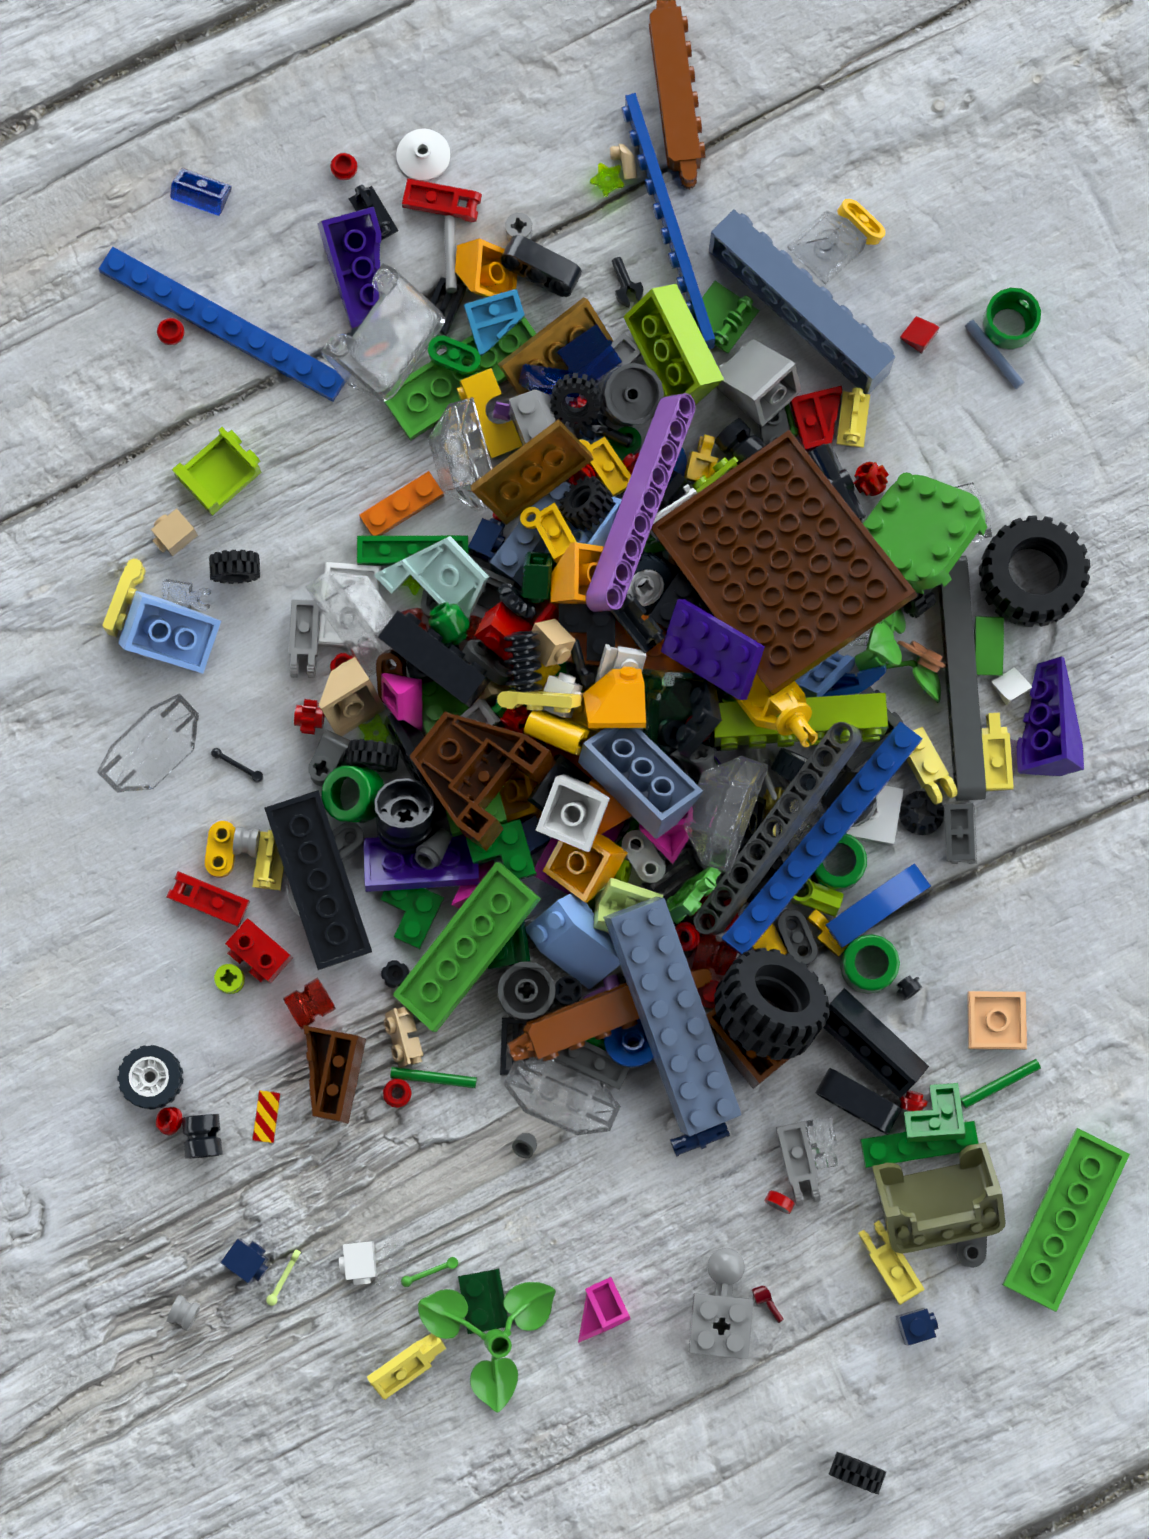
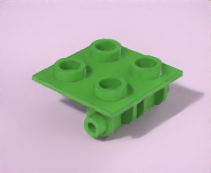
(728, 315)

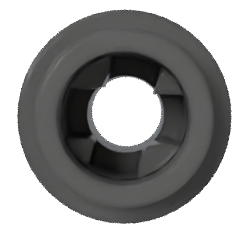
(432, 850)

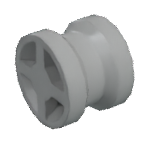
(516, 220)
(246, 841)
(183, 1313)

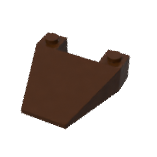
(470, 764)

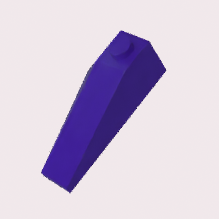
(354, 258)
(1052, 731)

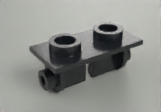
(368, 198)
(644, 633)

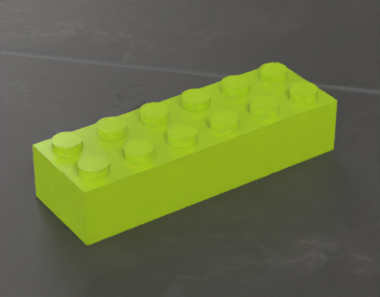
(863, 711)

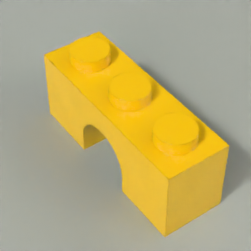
(498, 437)

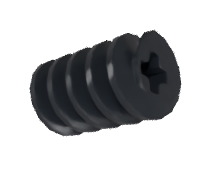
(523, 661)

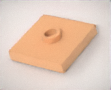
(997, 1020)

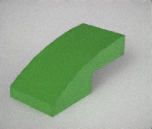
(989, 645)

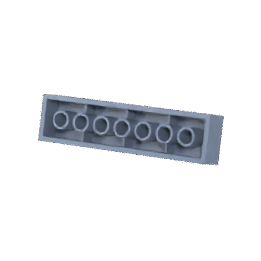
(801, 302)
(672, 1015)

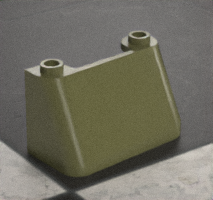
(942, 1202)

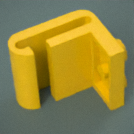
(560, 731)

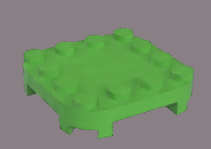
(925, 528)

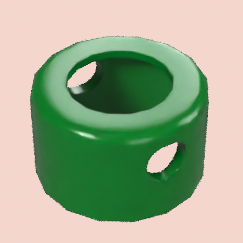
(1012, 299)
(369, 785)
(842, 883)
(857, 981)

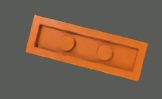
(401, 505)

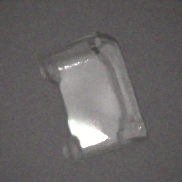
(388, 339)

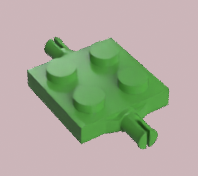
(688, 896)

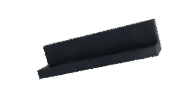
(408, 738)

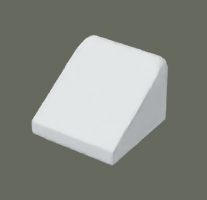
(1011, 686)

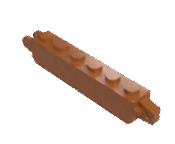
(675, 92)
(581, 1021)

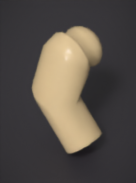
(627, 158)

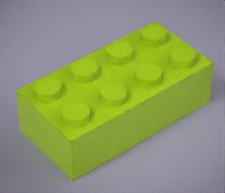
(673, 343)

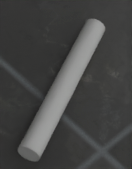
(450, 253)

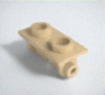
(404, 1049)

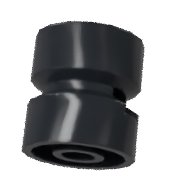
(738, 441)
(202, 1136)

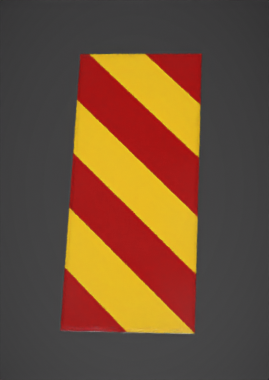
(266, 1116)

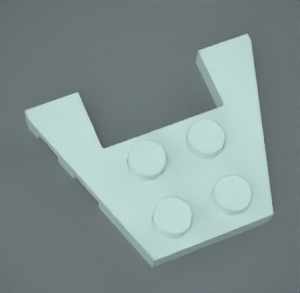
(443, 572)

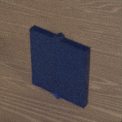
(590, 354)

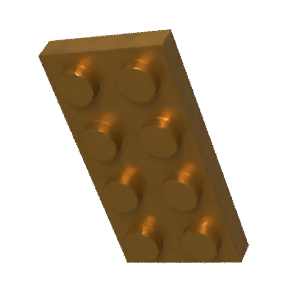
(543, 347)
(532, 472)

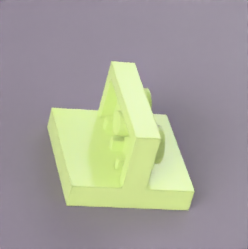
(617, 896)

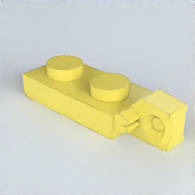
(997, 755)
(406, 1366)

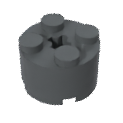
(515, 979)

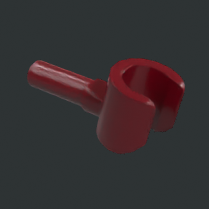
(761, 1295)

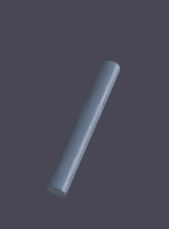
(994, 354)

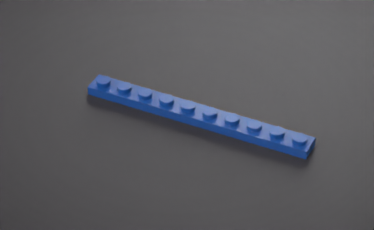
(663, 210)
(222, 324)
(822, 839)

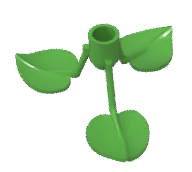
(883, 649)
(494, 1379)

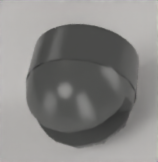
(525, 1145)

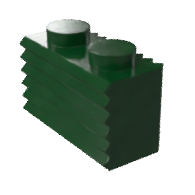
(537, 576)

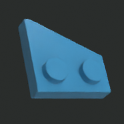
(493, 318)

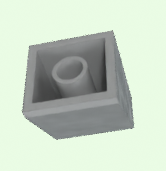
(759, 381)
(532, 414)

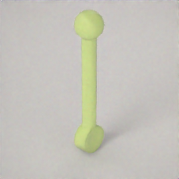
(272, 1298)

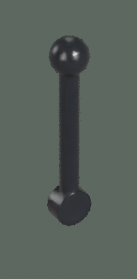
(257, 776)

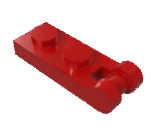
(441, 199)
(209, 899)

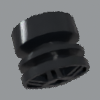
(404, 815)

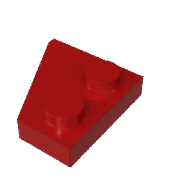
(816, 416)

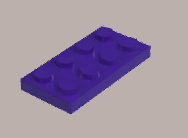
(712, 649)
(397, 871)

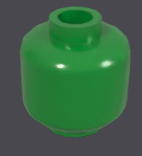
(449, 622)

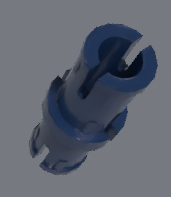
(687, 1143)

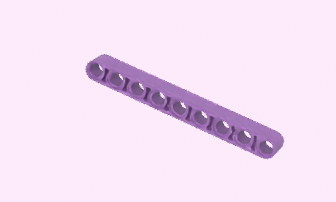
(640, 503)

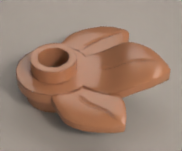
(928, 657)

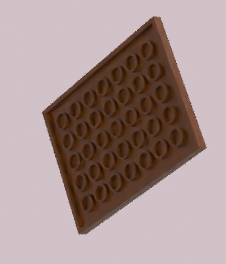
(783, 560)

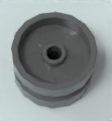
(645, 391)

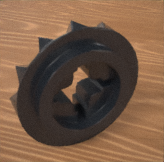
(516, 602)
(910, 818)

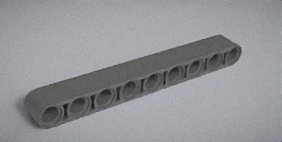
(962, 684)
(790, 824)

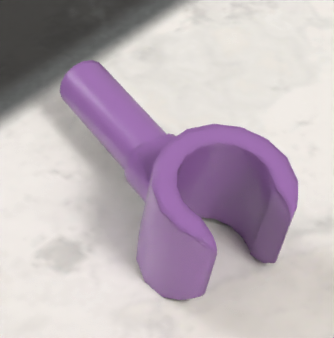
(501, 411)
(609, 982)

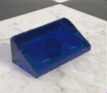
(200, 191)
(542, 378)

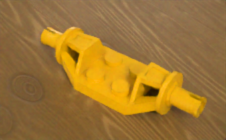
(788, 702)

